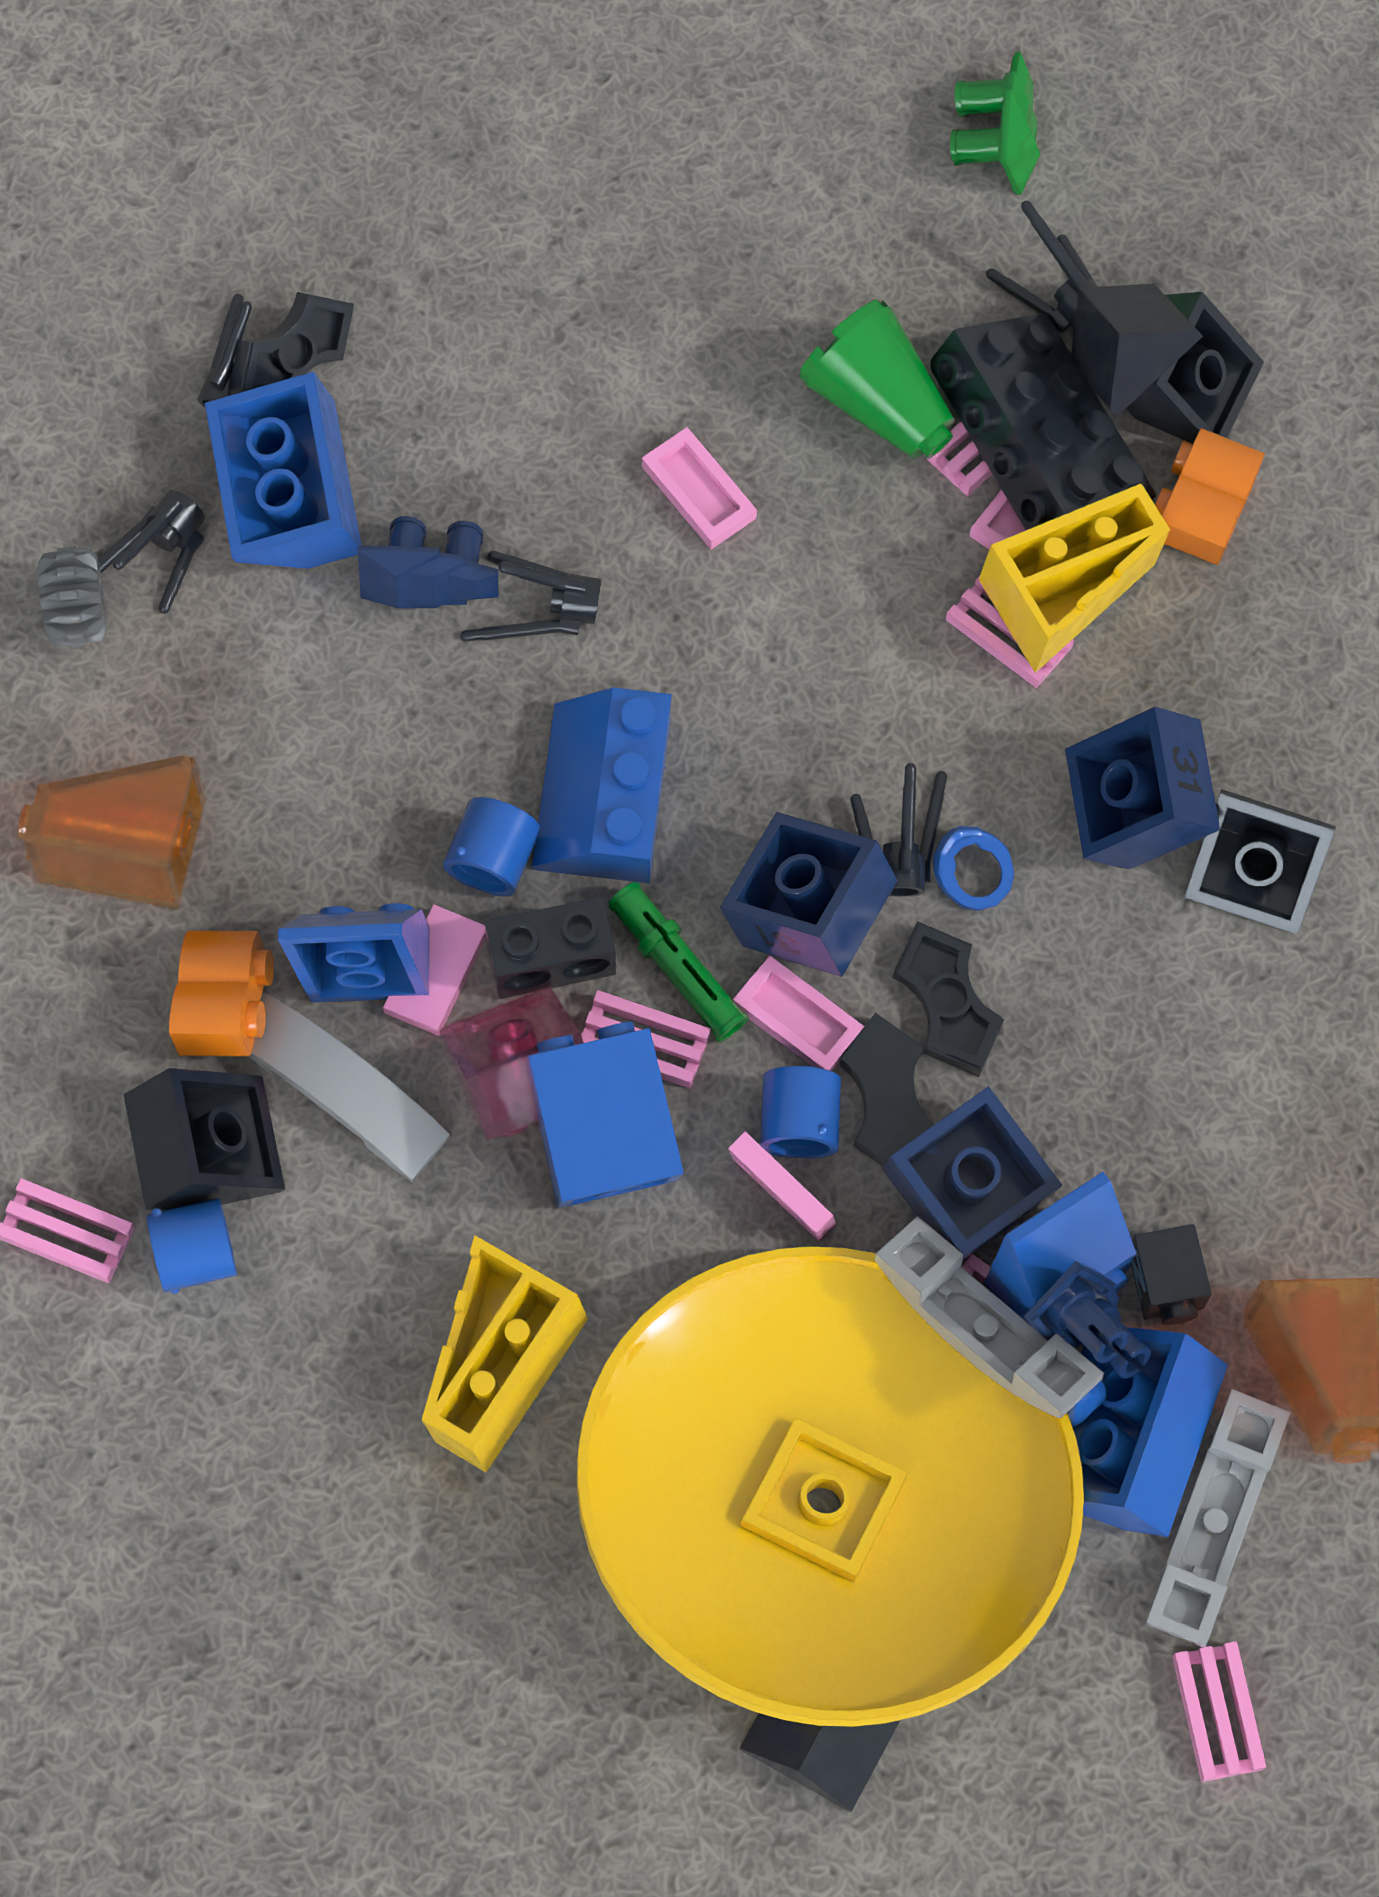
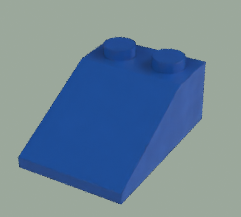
(359, 953)

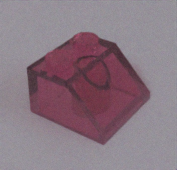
(492, 1056)

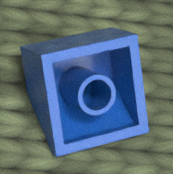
(1079, 1228)

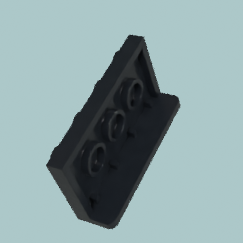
(1034, 417)

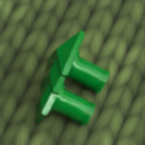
(1015, 139)

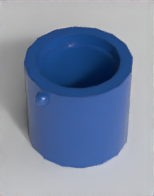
(491, 846)
(800, 1112)
(191, 1245)

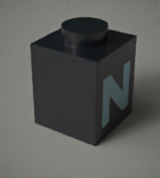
(1170, 1274)

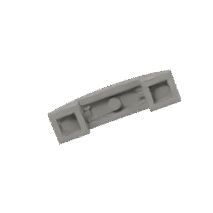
(348, 1089)
(982, 1326)
(1216, 1518)

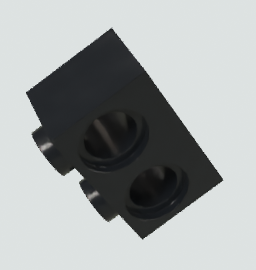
(550, 947)

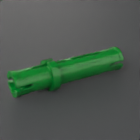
(662, 943)

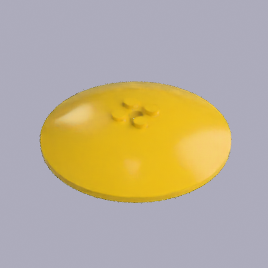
(799, 1381)

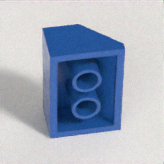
(283, 475)
(604, 785)
(1147, 1432)

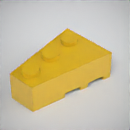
(1072, 569)
(498, 1354)

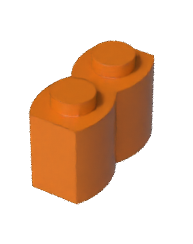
(1208, 494)
(219, 993)

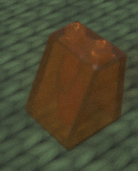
(118, 830)
(1324, 1357)

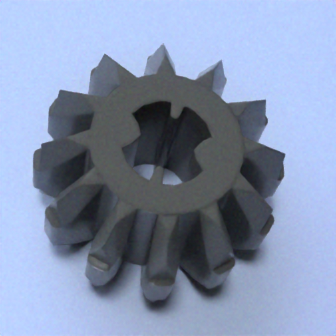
(72, 597)

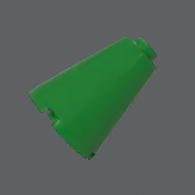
(881, 381)

